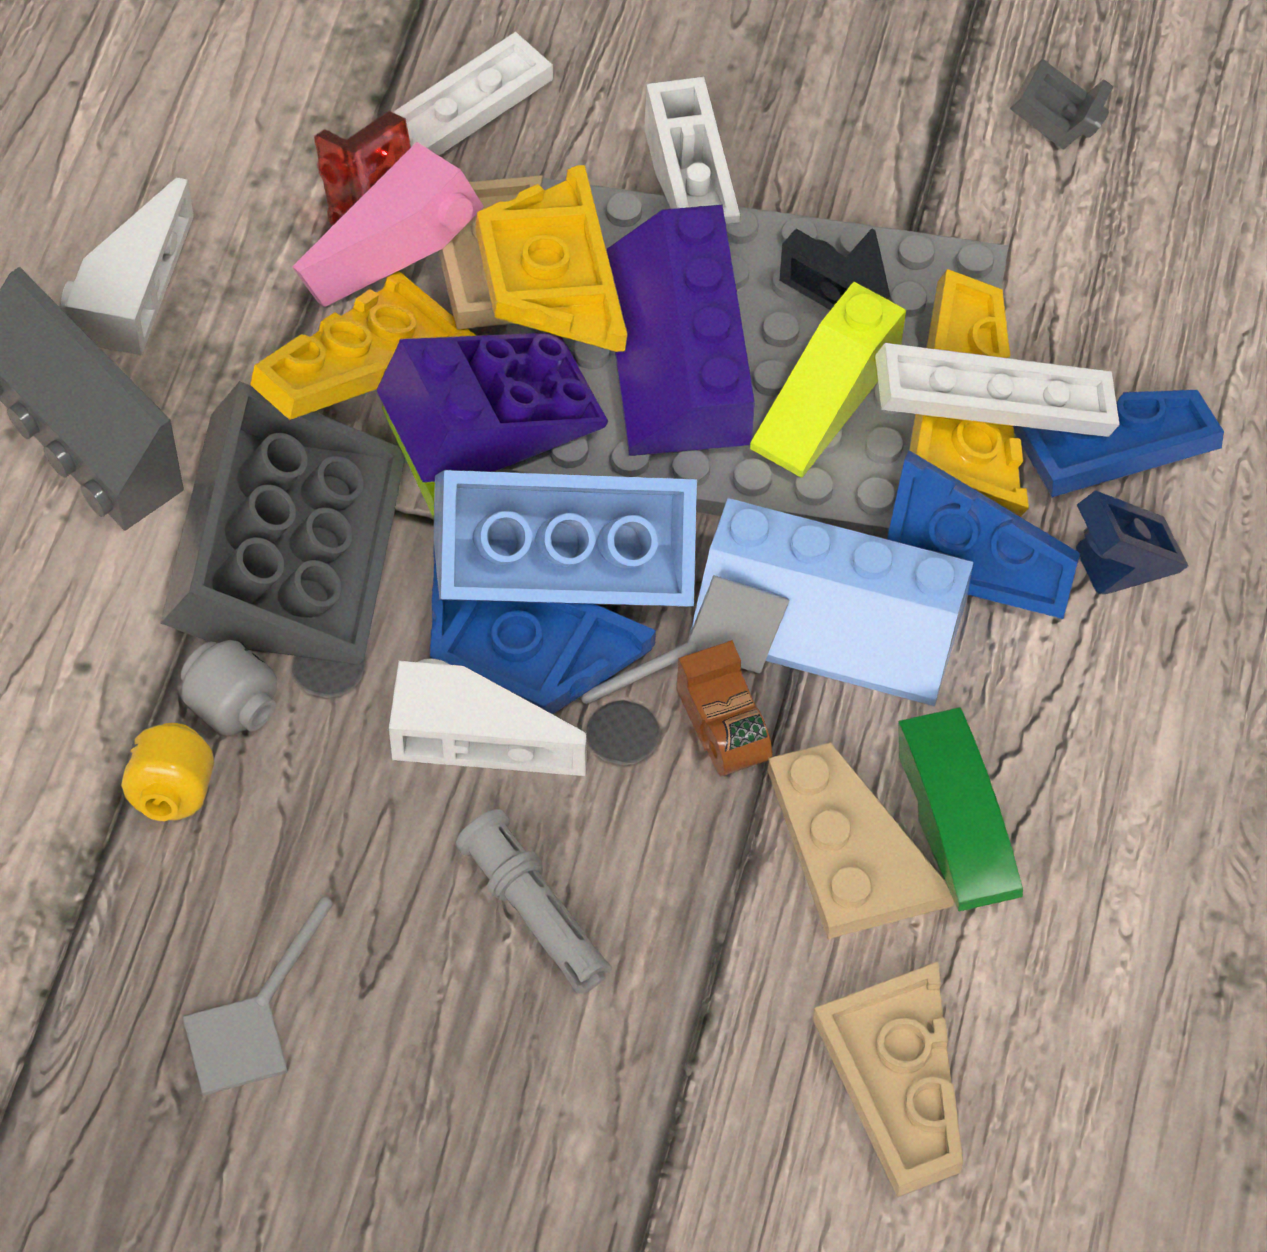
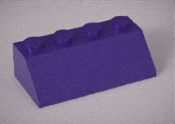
(685, 344)

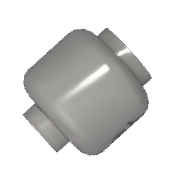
(229, 687)

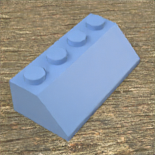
(565, 538)
(856, 600)

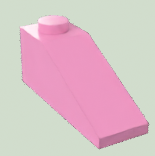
(393, 225)

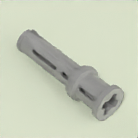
(517, 878)

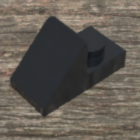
(824, 274)

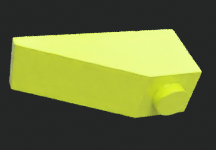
(829, 379)

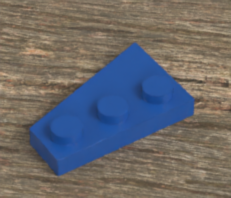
(1151, 433)
(1009, 555)

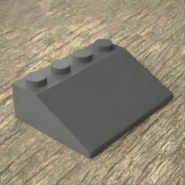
(284, 532)

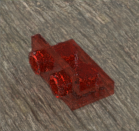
(357, 163)

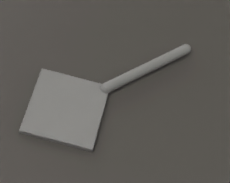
(726, 614)
(240, 1039)

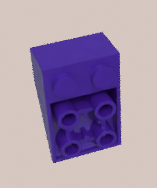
(485, 400)

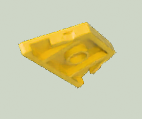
(551, 263)

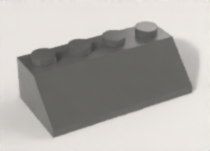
(83, 408)

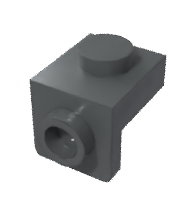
(1059, 105)

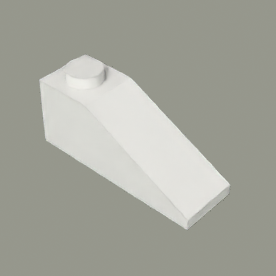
(688, 146)
(130, 271)
(466, 720)

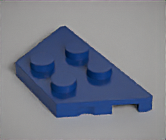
(536, 648)

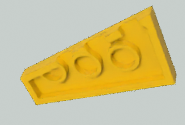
(350, 349)
(983, 455)

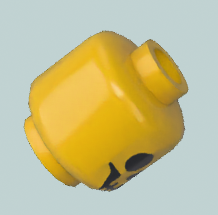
(168, 772)

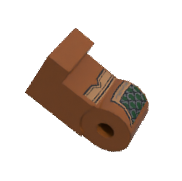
(723, 708)

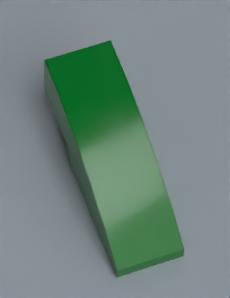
(958, 809)

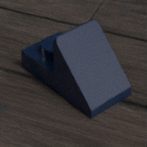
(1125, 544)

